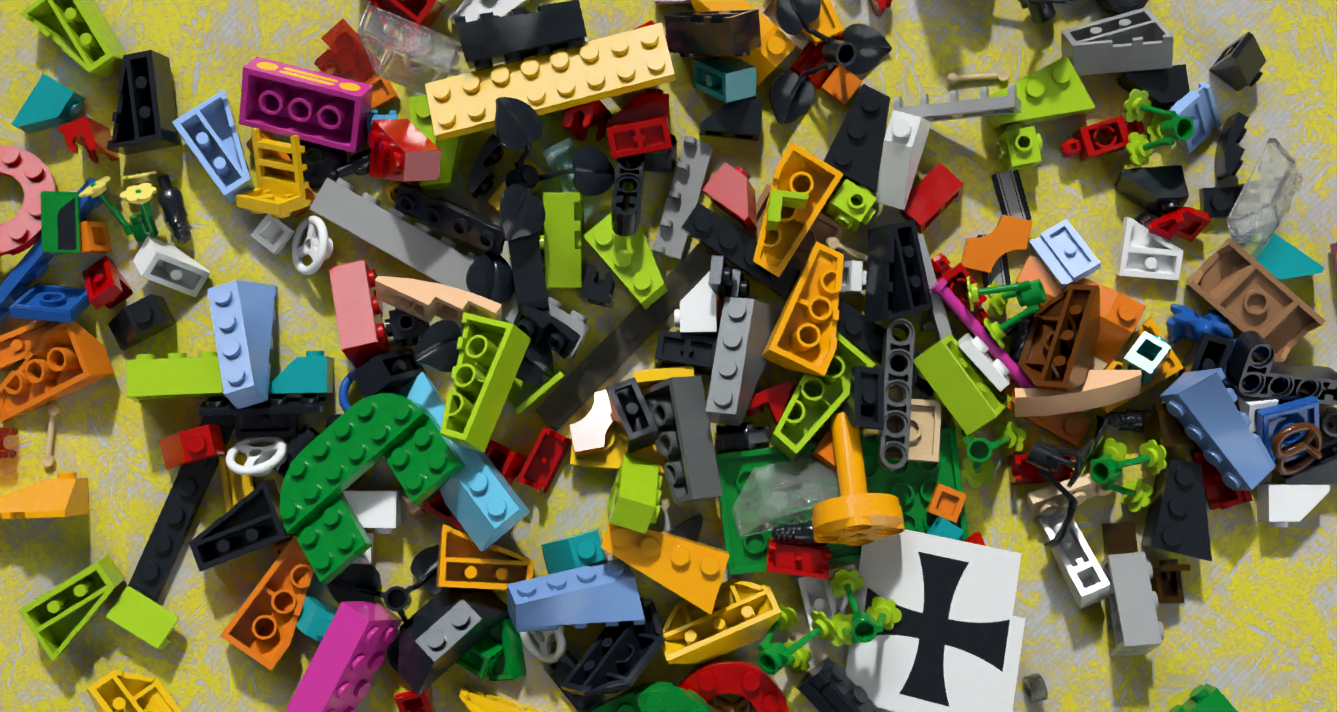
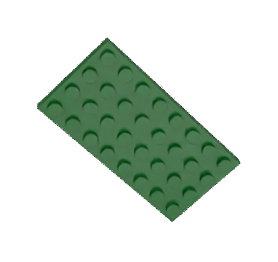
(910, 483)

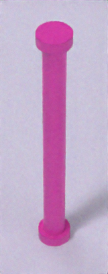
(978, 330)

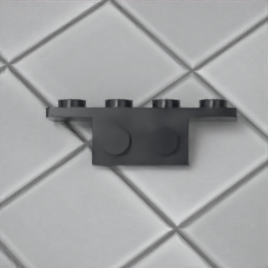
(450, 218)
(266, 419)

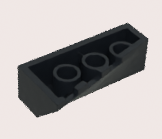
(521, 34)

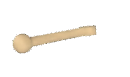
(1001, 76)
(833, 243)
(48, 459)

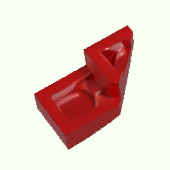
(1183, 222)

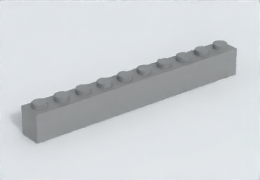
(416, 246)

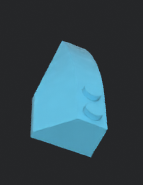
(478, 491)

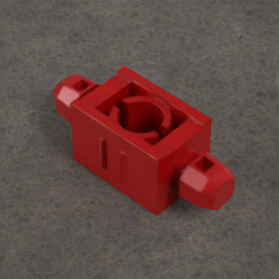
(1082, 144)
(941, 266)

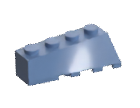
(242, 331)
(1219, 427)
(576, 597)

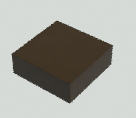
(1119, 537)

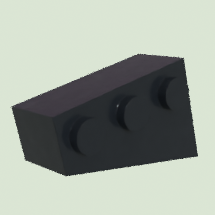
(243, 529)

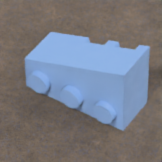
(217, 145)

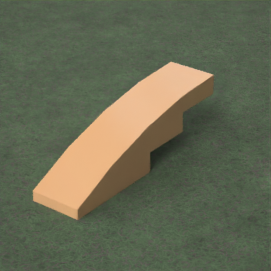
(430, 299)
(1098, 390)

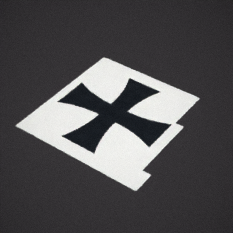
(956, 627)

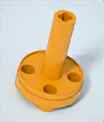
(856, 515)

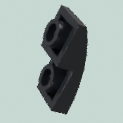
(1227, 153)
(481, 177)
(727, 281)
(545, 327)

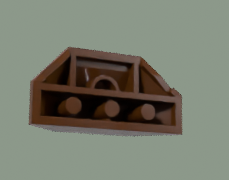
(1063, 339)

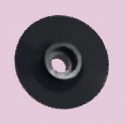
(324, 167)

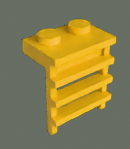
(276, 193)

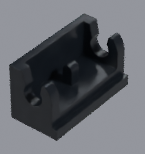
(597, 294)
(683, 349)
(559, 671)

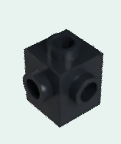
(406, 336)

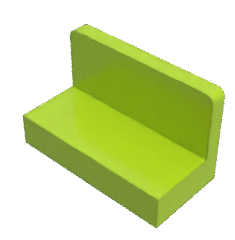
(781, 199)
(524, 394)
(143, 618)

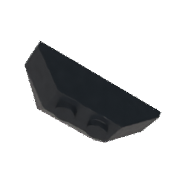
(445, 632)
(617, 656)

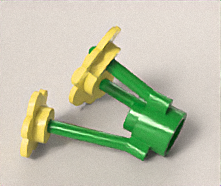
(142, 222)

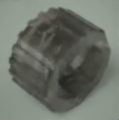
(1035, 688)

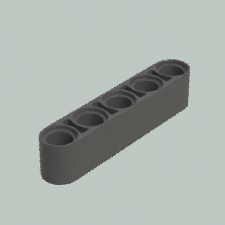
(903, 381)

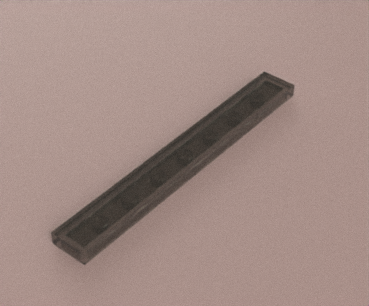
(625, 340)

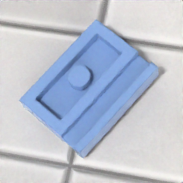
(1202, 110)
(1064, 254)

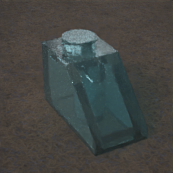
(560, 158)

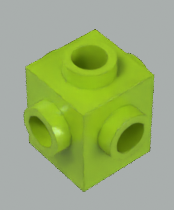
(1019, 147)
(852, 206)

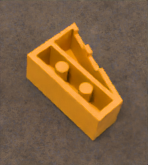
(467, 567)

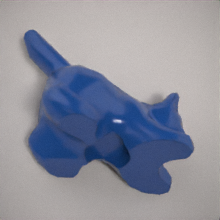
(1190, 325)

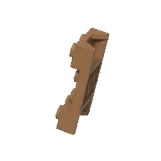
(1254, 298)

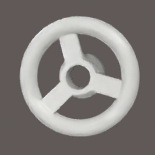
(316, 244)
(259, 459)
(545, 641)

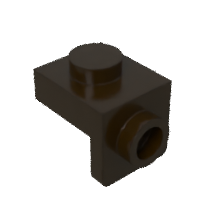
(1168, 582)

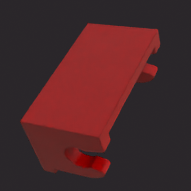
(581, 117)
(90, 135)
(639, 136)
(932, 197)
(544, 460)
(1025, 473)
(1215, 490)
(797, 559)

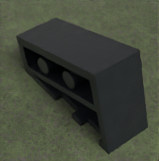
(713, 32)
(144, 105)
(860, 139)
(895, 273)
(1178, 511)

